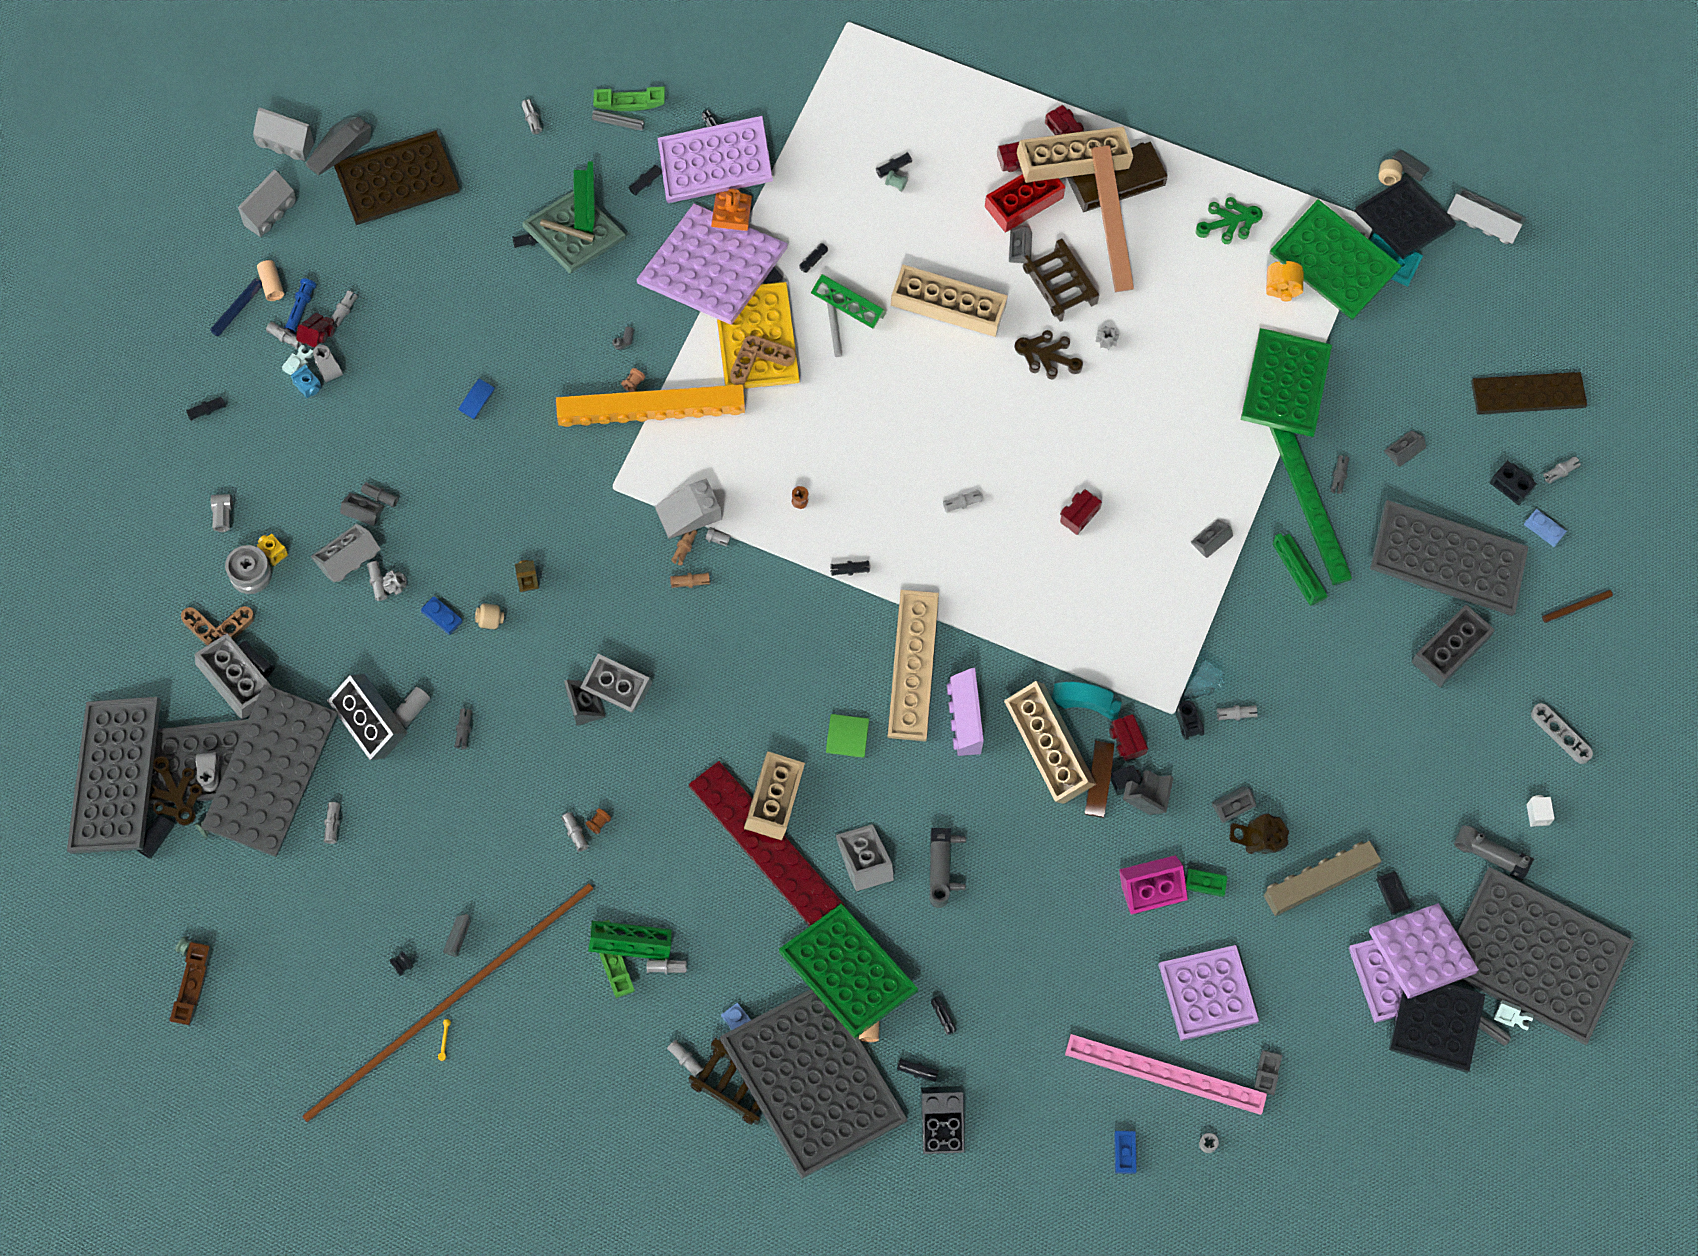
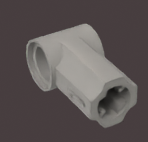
(221, 507)

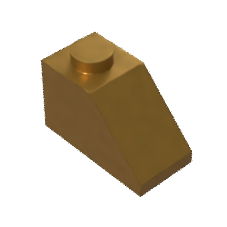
(526, 575)

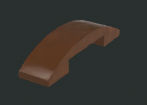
(1101, 774)
(191, 984)

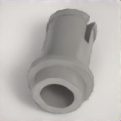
(717, 537)

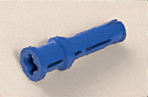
(302, 298)

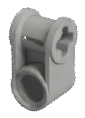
(327, 365)
(207, 770)

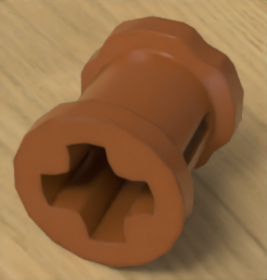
(803, 494)
(598, 821)

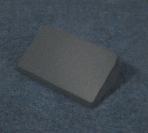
(1411, 166)
(1020, 244)
(1406, 448)
(361, 509)
(1212, 538)
(1234, 804)
(457, 935)

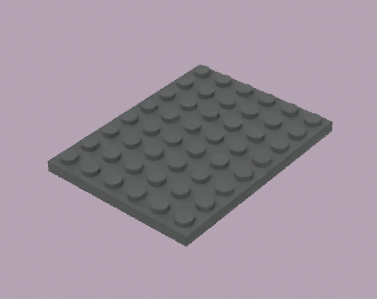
(1541, 955)
(812, 1082)

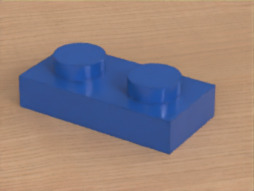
(441, 615)
(1125, 1152)

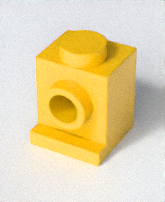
(276, 552)

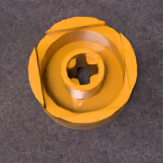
(1285, 280)

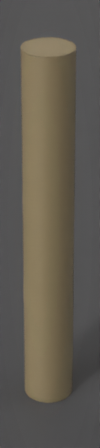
(567, 230)

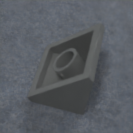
(583, 704)

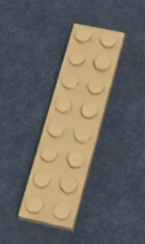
(913, 665)

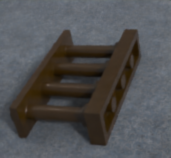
(1070, 266)
(698, 1085)

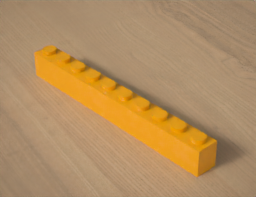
(650, 405)

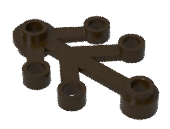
(1045, 354)
(175, 794)

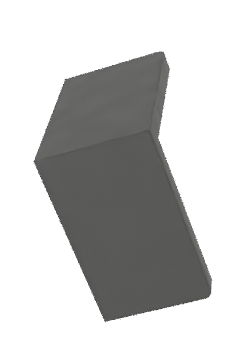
(1152, 795)

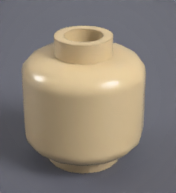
(1390, 172)
(489, 616)

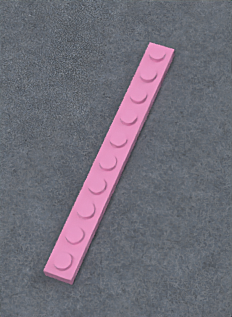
(1166, 1074)

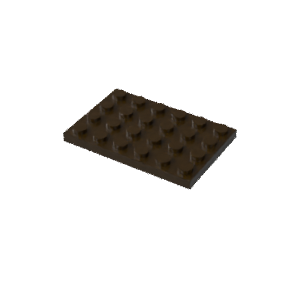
(396, 177)

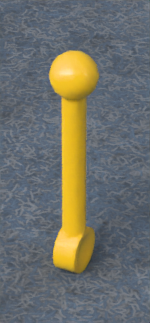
(442, 1056)

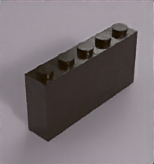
(1142, 176)

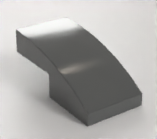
(1267, 1072)

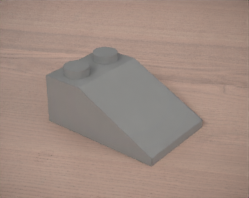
(689, 509)
(865, 857)

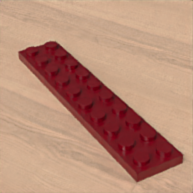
(774, 857)

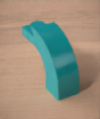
(1086, 696)

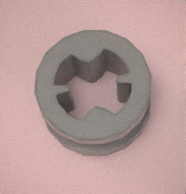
(1202, 1141)

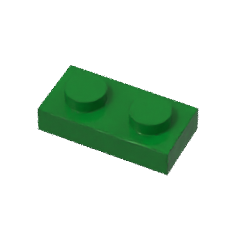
(1206, 882)

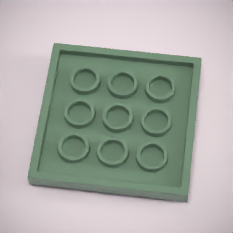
(568, 249)

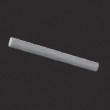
(834, 328)

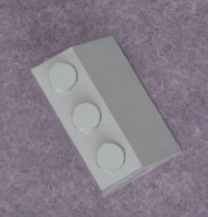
(282, 134)
(267, 204)
(346, 553)
(616, 683)

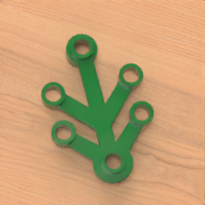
(1230, 219)

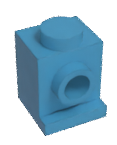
(306, 381)

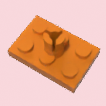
(731, 210)

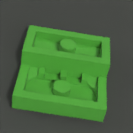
(847, 735)

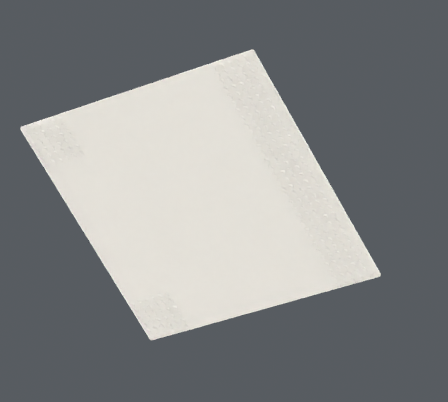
(954, 411)

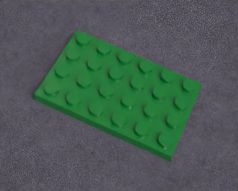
(1336, 259)
(1286, 382)
(848, 970)

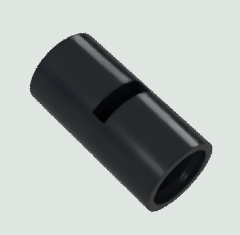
(263, 665)
(155, 836)

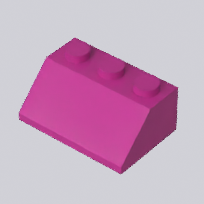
(1153, 884)

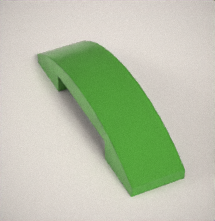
(629, 100)
(616, 972)

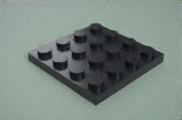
(1405, 217)
(1439, 1026)

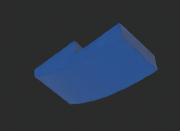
(476, 398)

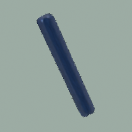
(236, 307)

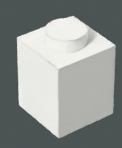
(1540, 811)

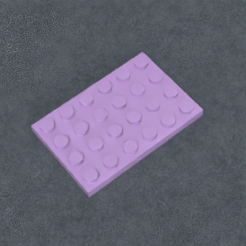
(715, 159)

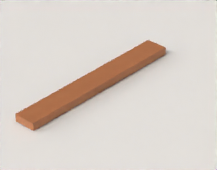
(1112, 218)

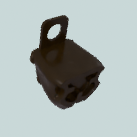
(1262, 835)

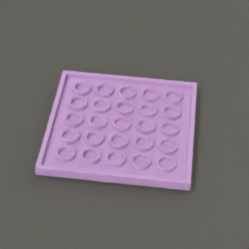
(711, 265)

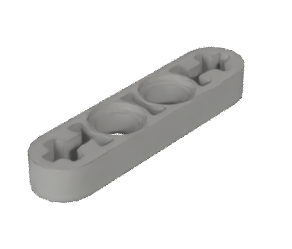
(1558, 736)

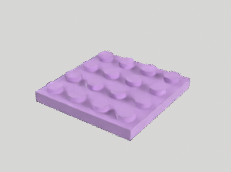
(1423, 950)
(1377, 980)
(1208, 992)

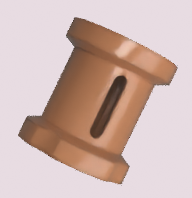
(633, 380)

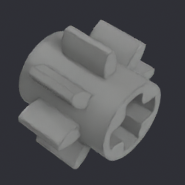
(1107, 337)
(394, 582)

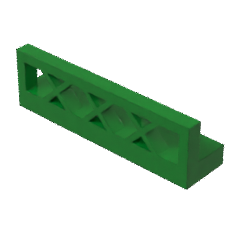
(584, 198)
(850, 295)
(1299, 569)
(630, 943)

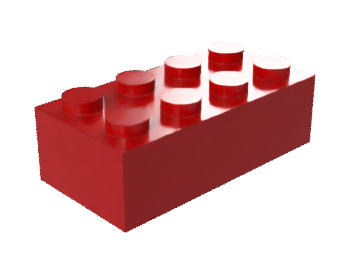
(1022, 200)

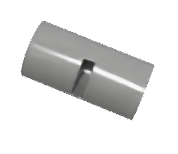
(413, 705)

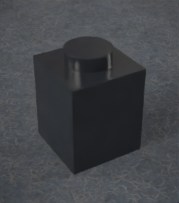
(1121, 777)

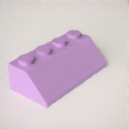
(966, 713)

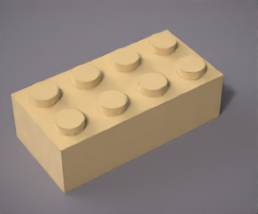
(774, 795)

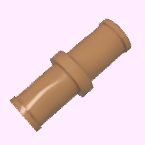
(684, 546)
(689, 580)

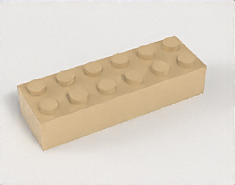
(1071, 153)
(948, 300)
(1049, 742)

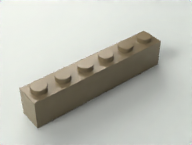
(1321, 878)

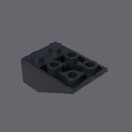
(942, 1119)

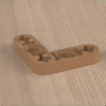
(754, 352)
(220, 630)

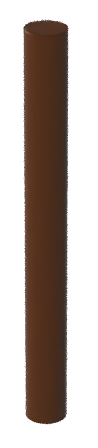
(1577, 606)

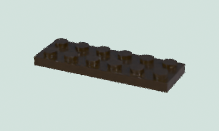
(1529, 393)

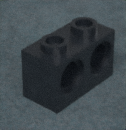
(1510, 486)

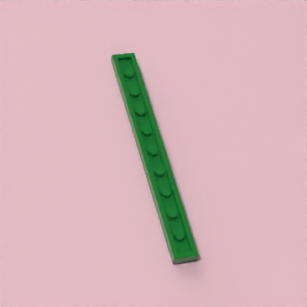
(1311, 506)

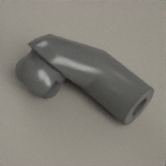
(626, 340)

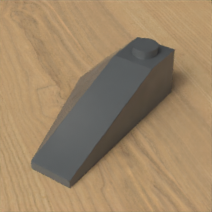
(339, 143)

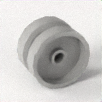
(248, 569)

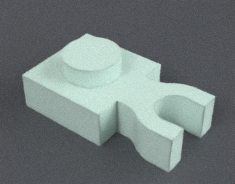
(297, 361)
(1511, 1014)

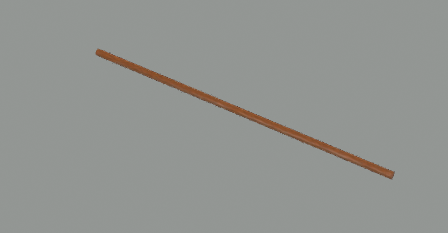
(447, 1003)

